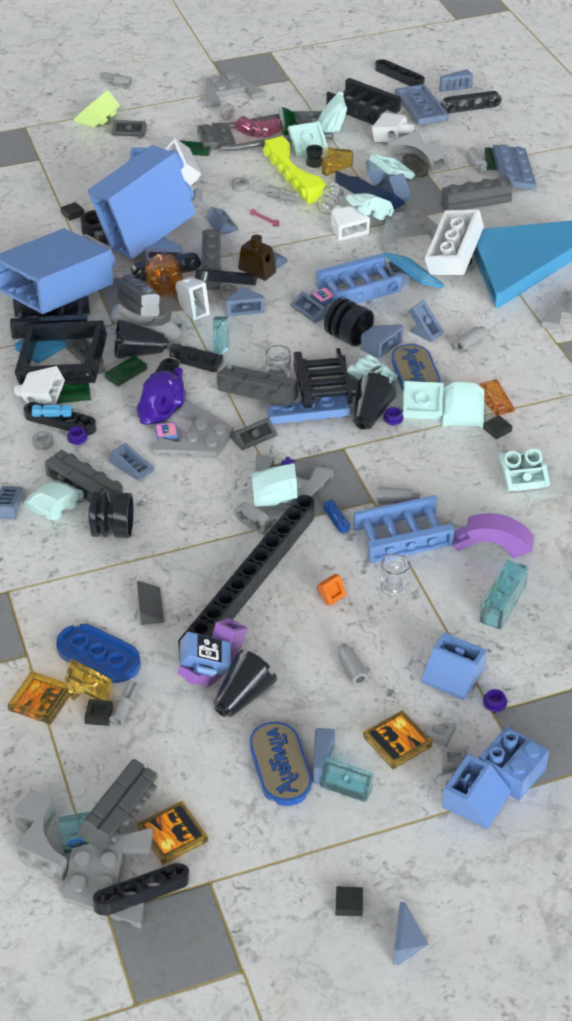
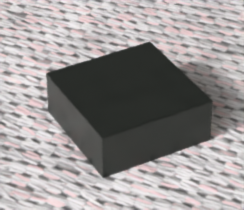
(72, 211)
(497, 427)
(98, 712)
(349, 901)

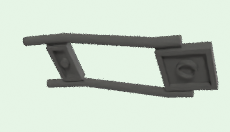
(220, 134)

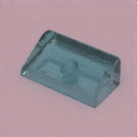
(221, 334)
(346, 780)

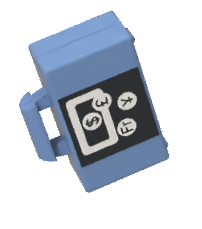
(205, 654)

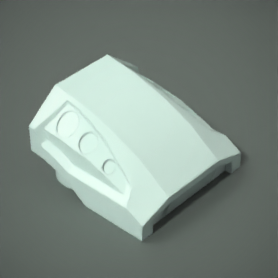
(333, 114)
(370, 203)
(370, 365)
(463, 404)
(524, 470)
(274, 485)
(53, 498)

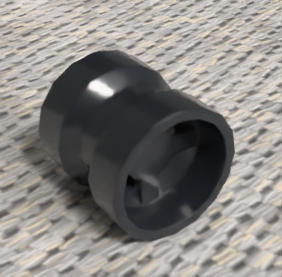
(314, 157)

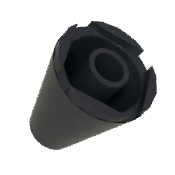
(137, 340)
(372, 399)
(243, 683)

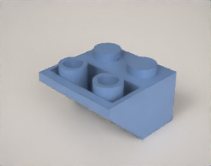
(454, 666)
(516, 760)
(475, 792)

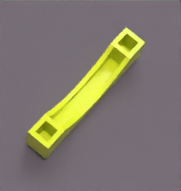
(306, 184)

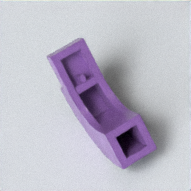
(496, 529)
(225, 630)

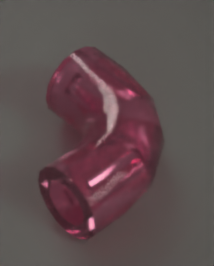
(258, 128)

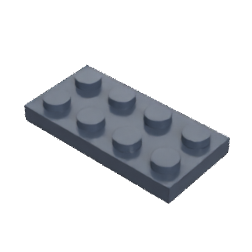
(421, 104)
(515, 165)

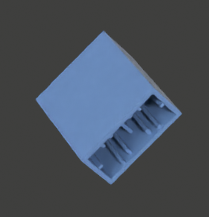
(143, 201)
(55, 270)

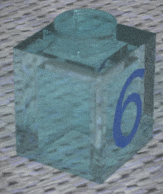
(69, 827)

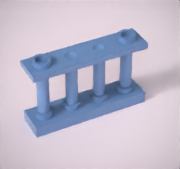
(355, 270)
(408, 543)

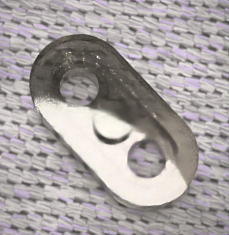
(416, 165)

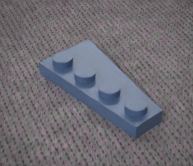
(321, 408)

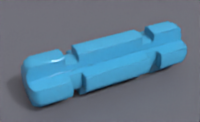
(51, 410)

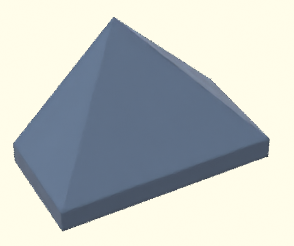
(375, 173)
(408, 936)

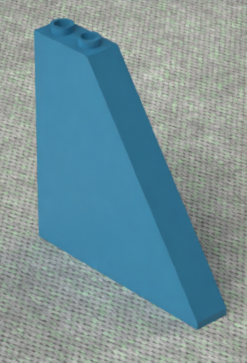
(521, 256)

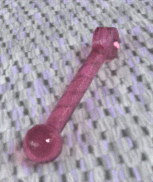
(275, 223)

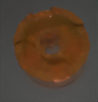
(162, 274)

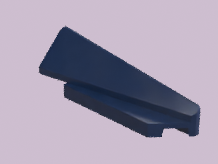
(357, 186)

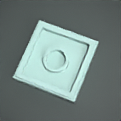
(305, 135)
(391, 165)
(423, 400)

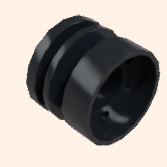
(348, 321)
(107, 514)

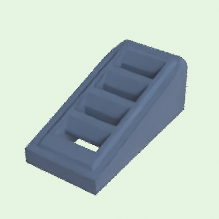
(465, 77)
(393, 270)
(126, 451)
(9, 501)
(323, 748)

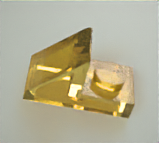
(336, 160)
(85, 680)

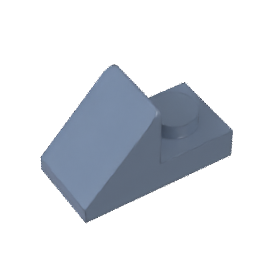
(397, 185)
(427, 325)

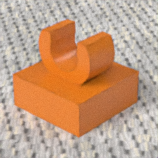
(331, 589)

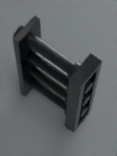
(368, 94)
(20, 325)
(305, 376)

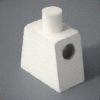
(390, 127)
(349, 222)
(193, 297)
(41, 386)

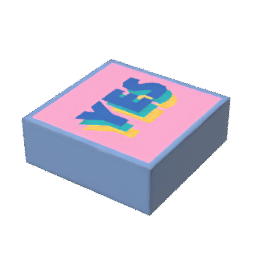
(322, 296)
(166, 431)

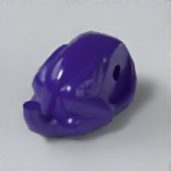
(161, 396)

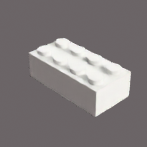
(454, 242)

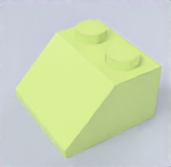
(98, 111)

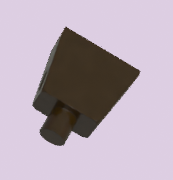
(257, 258)

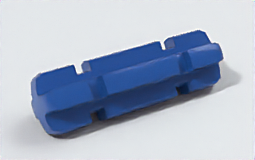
(336, 516)

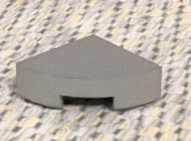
(441, 734)
(452, 759)

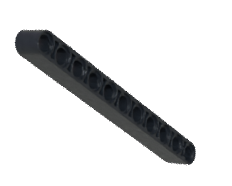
(255, 567)

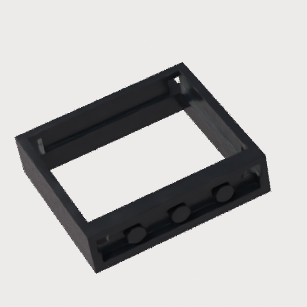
(61, 331)

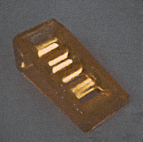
(495, 387)

